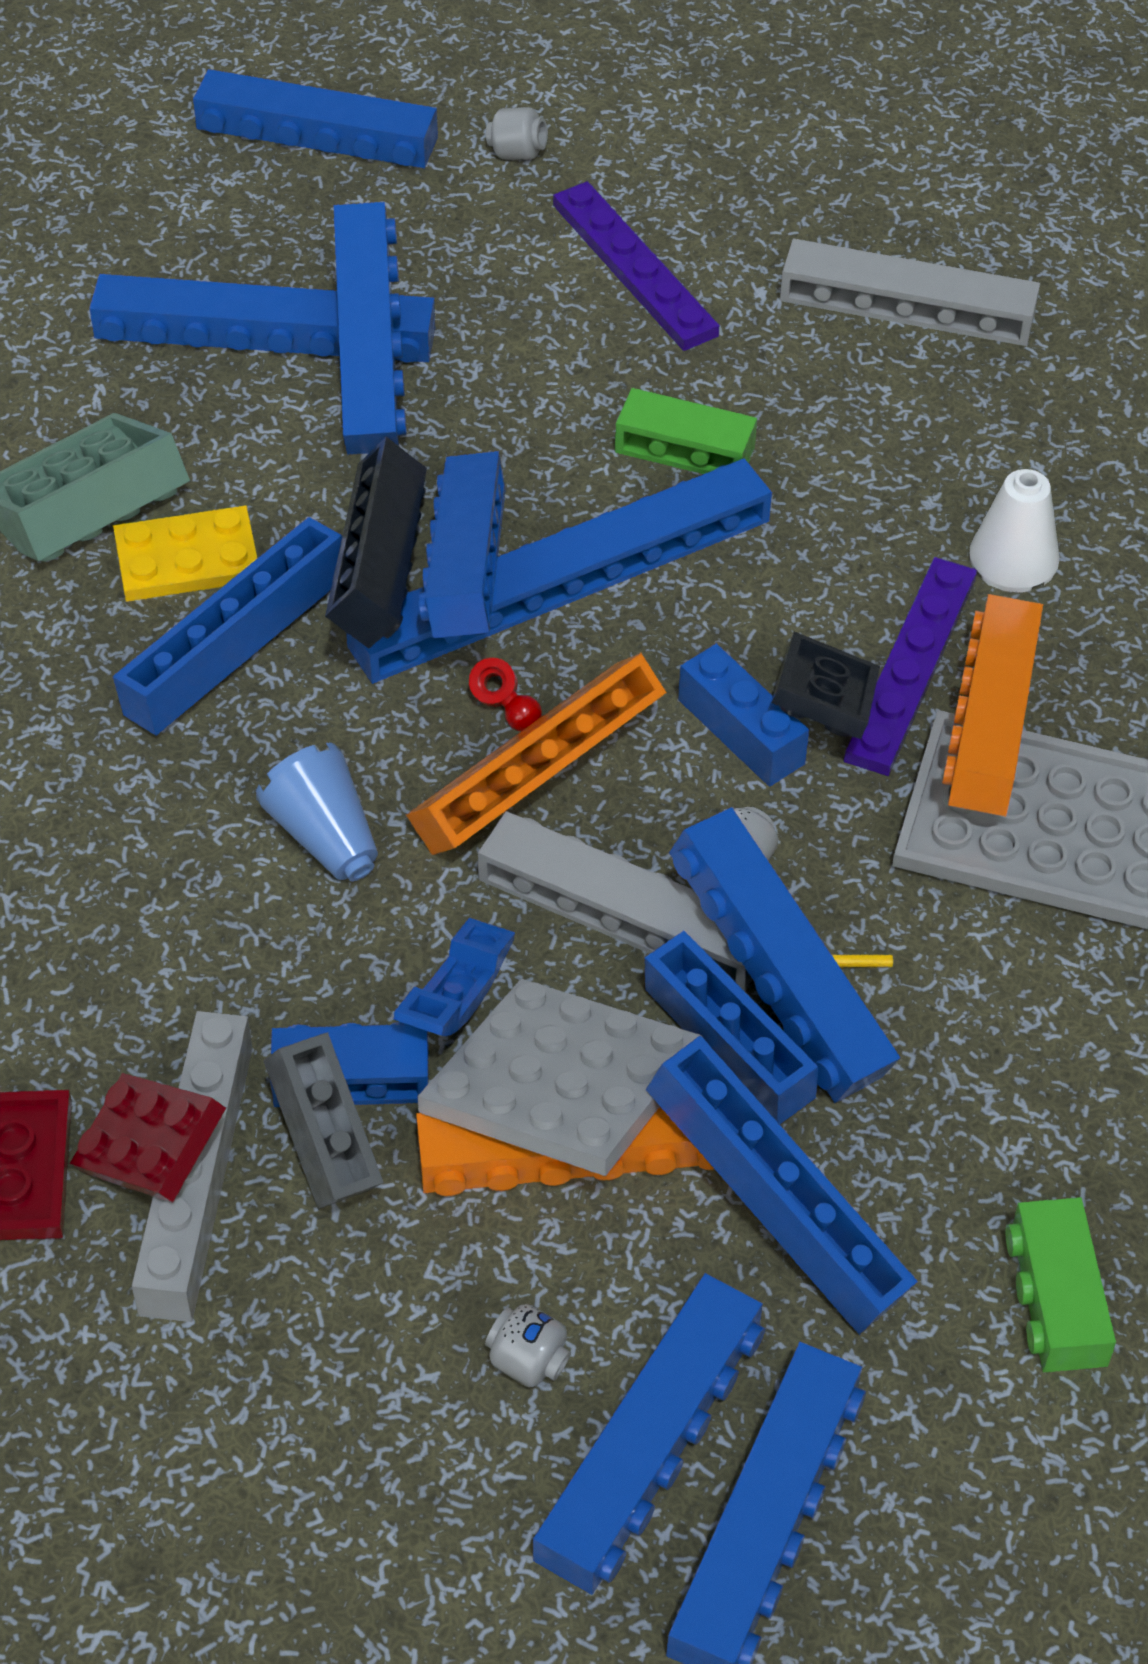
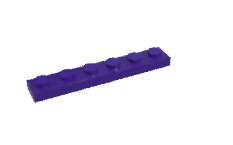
(636, 266)
(911, 665)

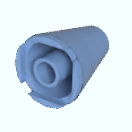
(321, 809)

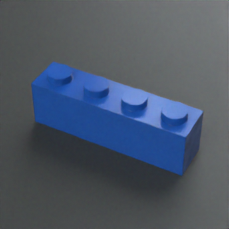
(736, 1028)

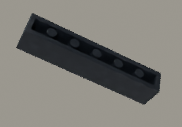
(377, 544)

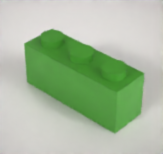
(682, 432)
(1060, 1285)

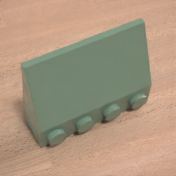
(87, 484)

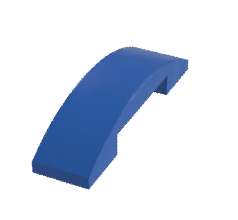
(460, 982)

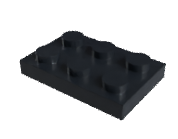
(826, 686)

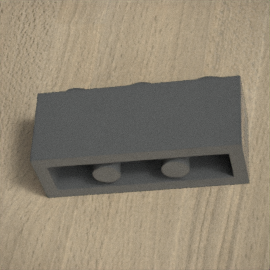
(323, 1120)

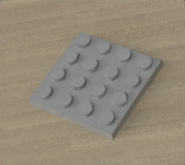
(556, 1076)

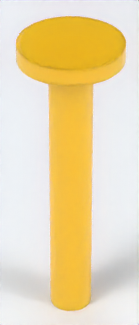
(864, 960)

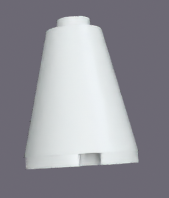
(1018, 535)

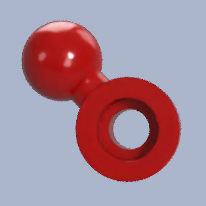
(519, 709)

